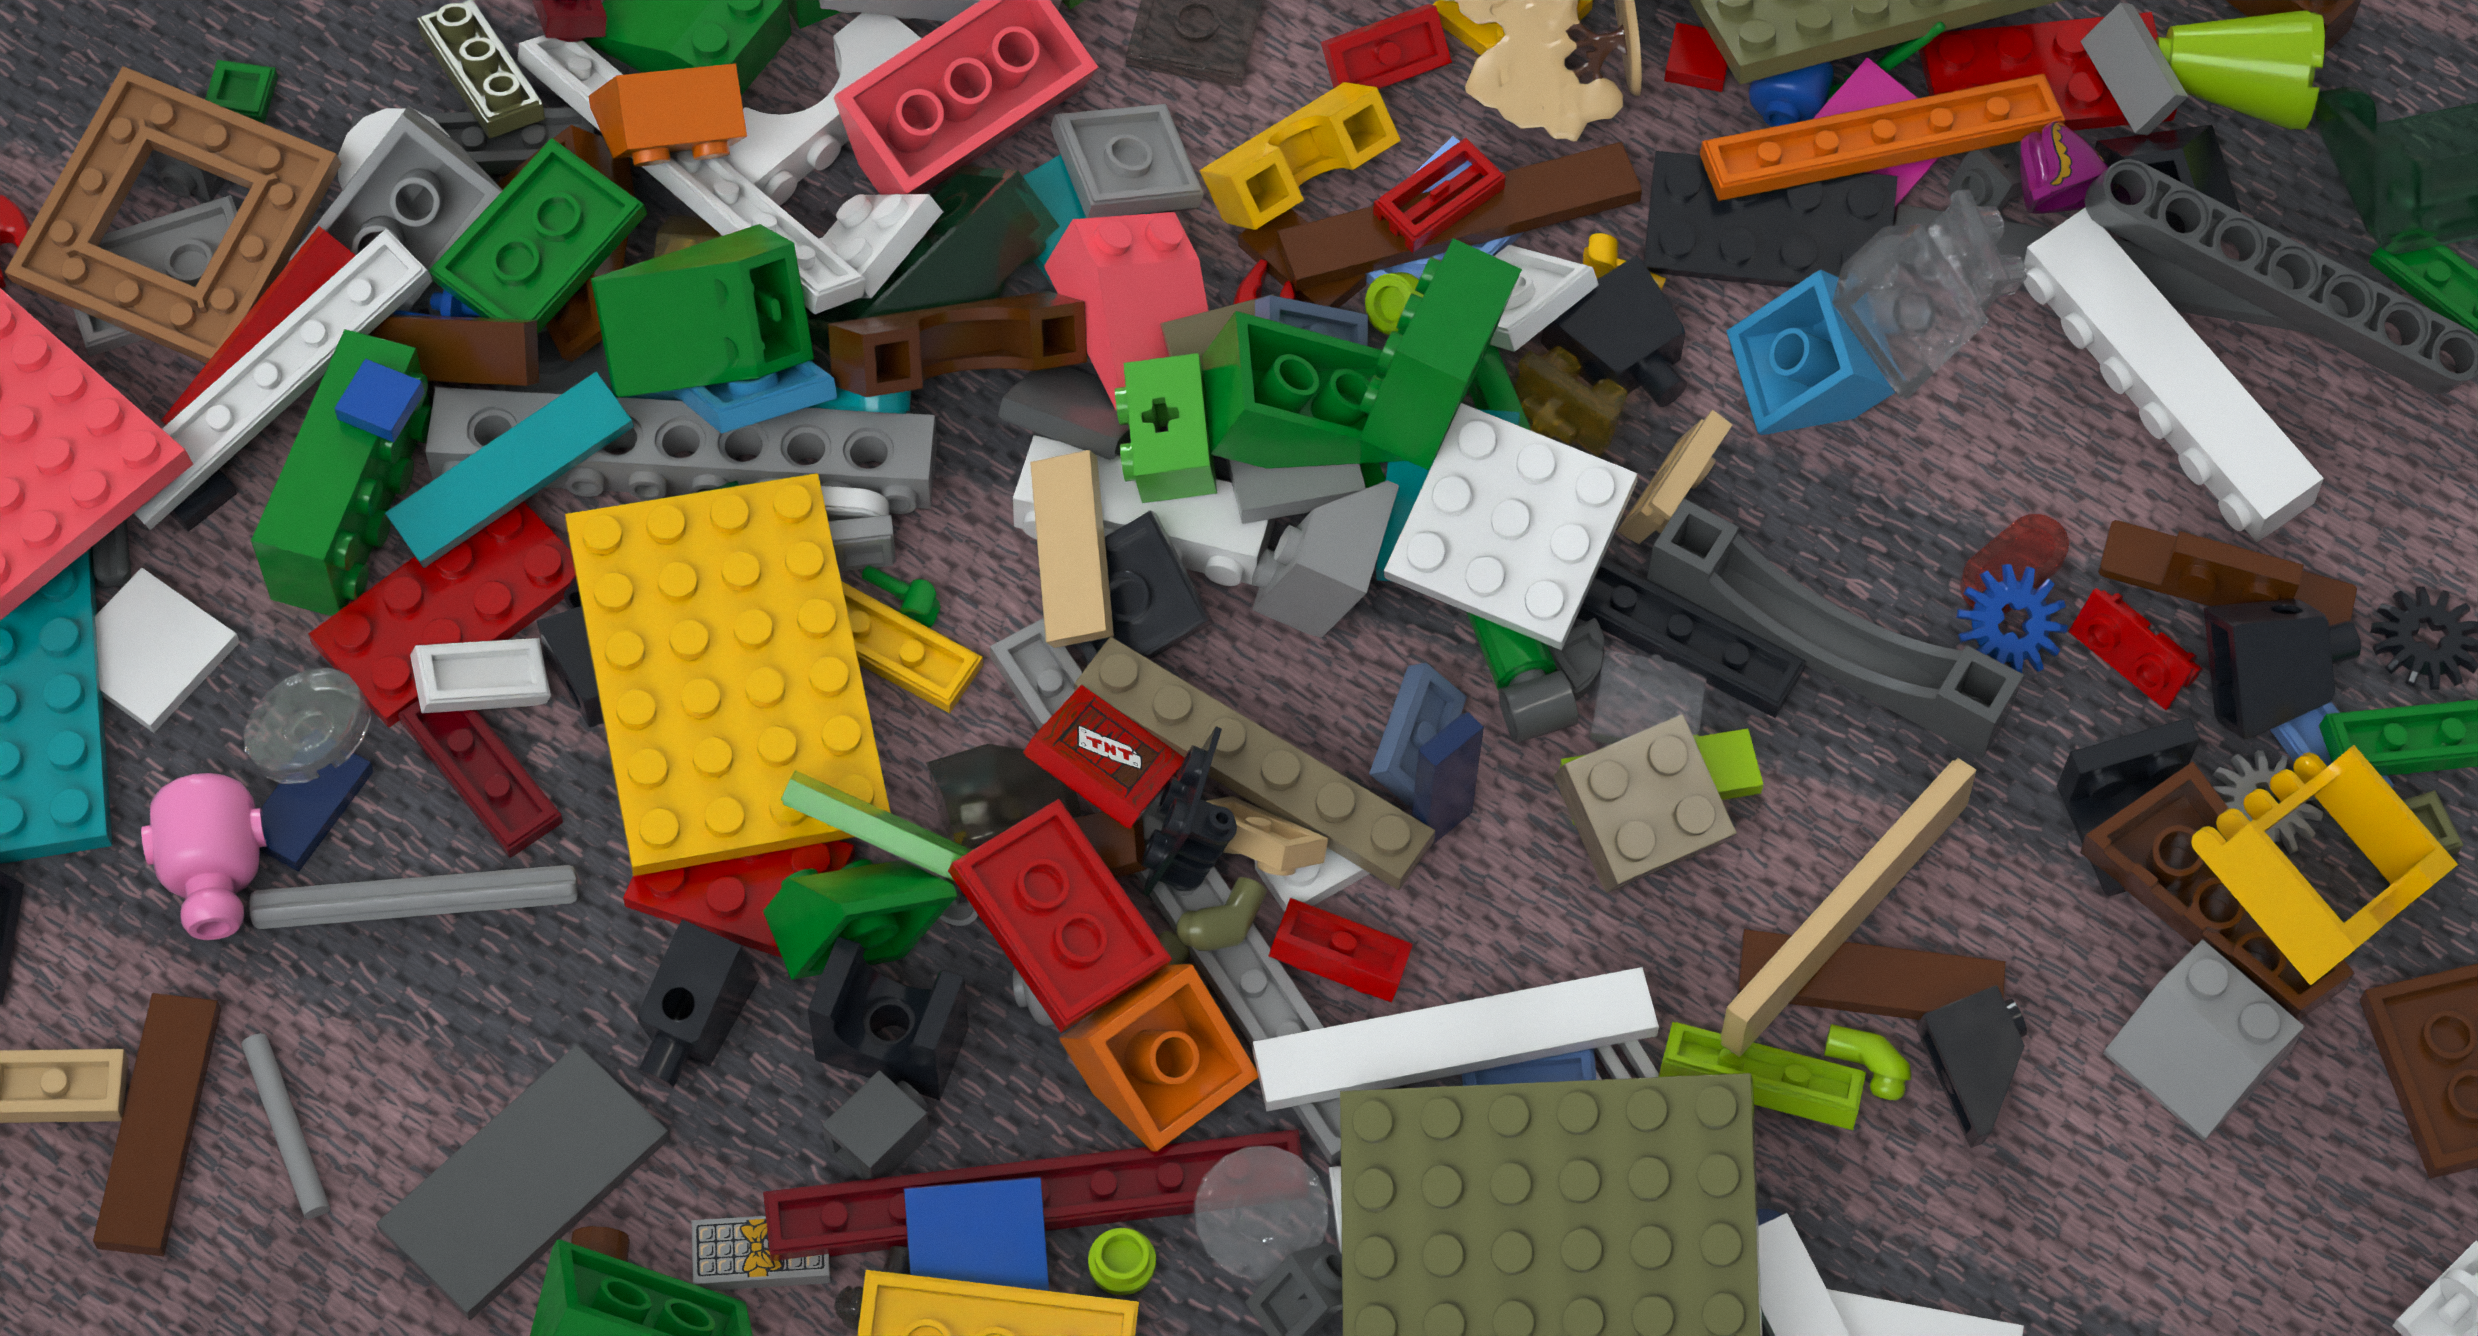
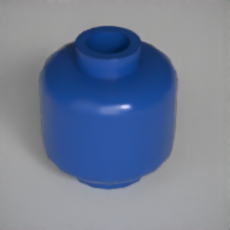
(1792, 95)

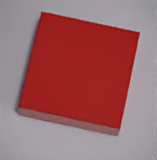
(1695, 59)

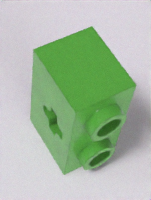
(1172, 461)

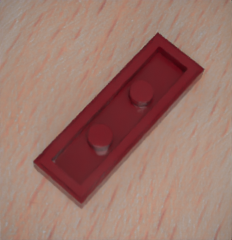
(484, 775)

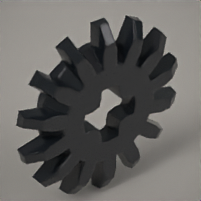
(2417, 656)

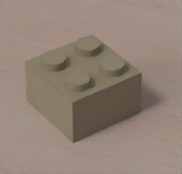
(1644, 803)

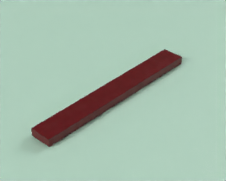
(1074, 1194)

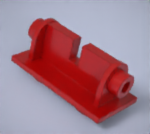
(2128, 646)

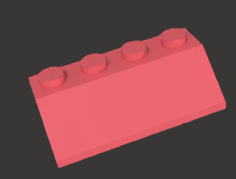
(961, 92)

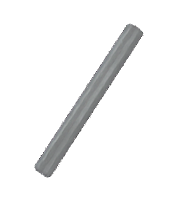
(413, 896)

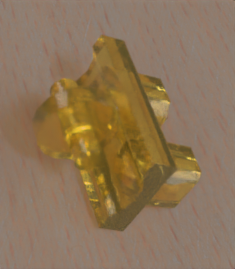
(1565, 406)

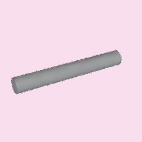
(285, 1126)

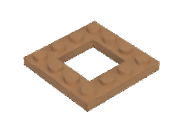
(141, 115)

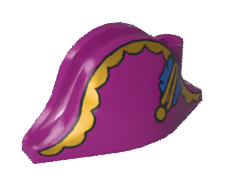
(2057, 169)

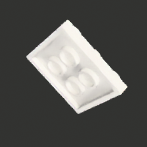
(1511, 526)

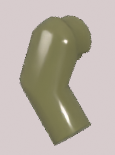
(1224, 924)

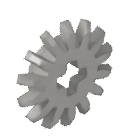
(2251, 778)

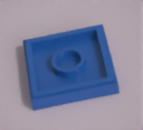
(979, 1232)

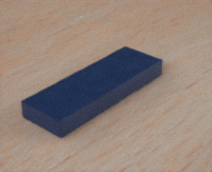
(1448, 775)

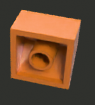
(671, 112)
(1160, 1055)

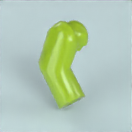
(1876, 1053)

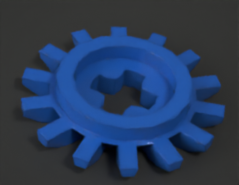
(2019, 595)

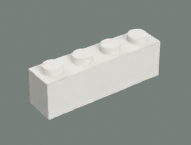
(1201, 528)

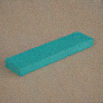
(509, 469)

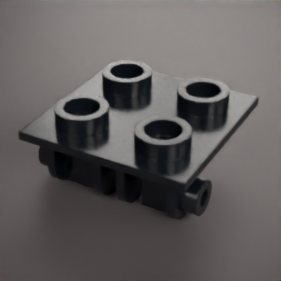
(1193, 829)

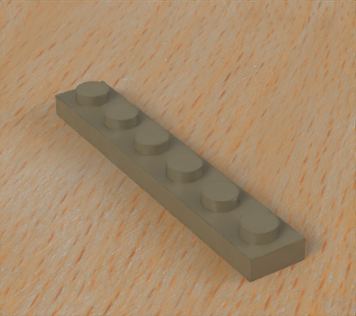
(1261, 764)

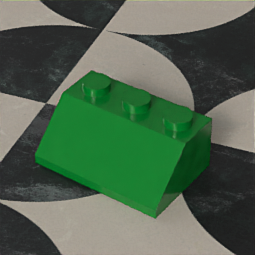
(611, 1297)

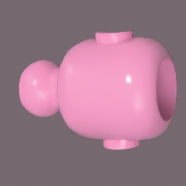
(205, 849)

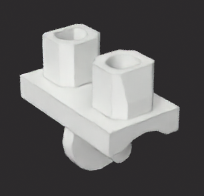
(2448, 1304)

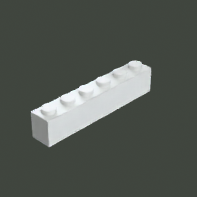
(2170, 377)

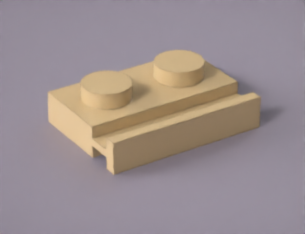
(1681, 470)

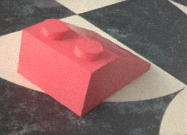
(1132, 280)

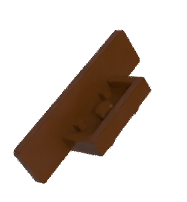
(2216, 571)

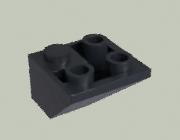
(2184, 154)

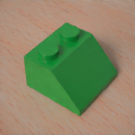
(873, 904)

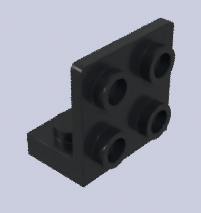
(2119, 771)

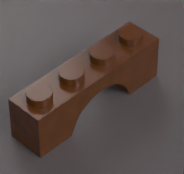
(1002, 333)

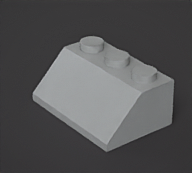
(414, 187)

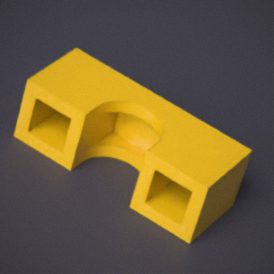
(1327, 134)

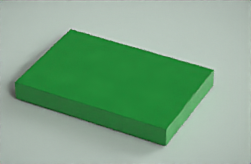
(538, 239)

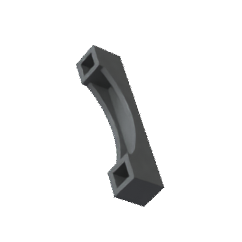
(1937, 687)

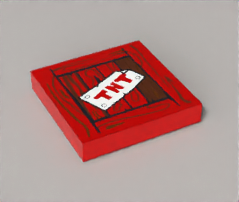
(1104, 756)

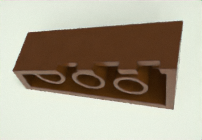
(2154, 860)

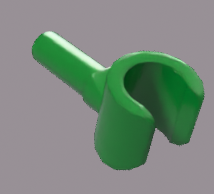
(918, 597)

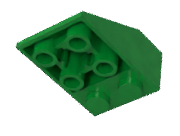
(704, 314)

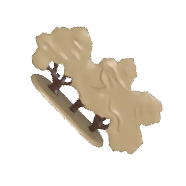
(1527, 68)

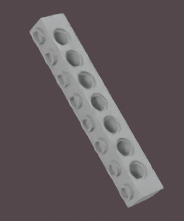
(839, 439)

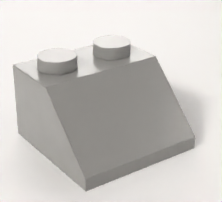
(1324, 561)
(2204, 1040)

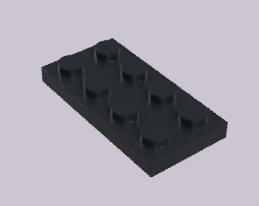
(1760, 236)

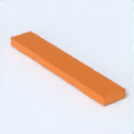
(1878, 137)

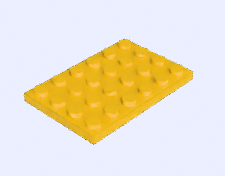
(722, 669)

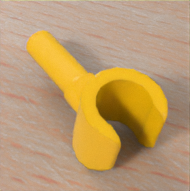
(1603, 255)

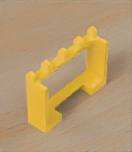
(2281, 896)

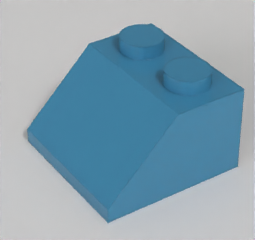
(1804, 361)

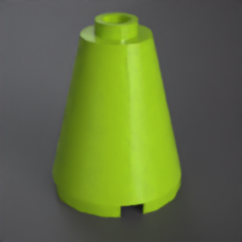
(2251, 64)

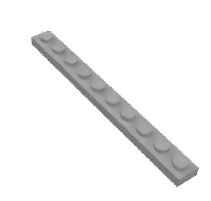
(1242, 976)

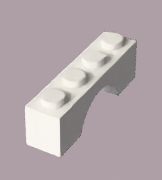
(790, 146)

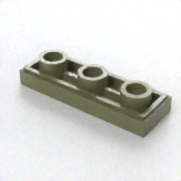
(480, 68)

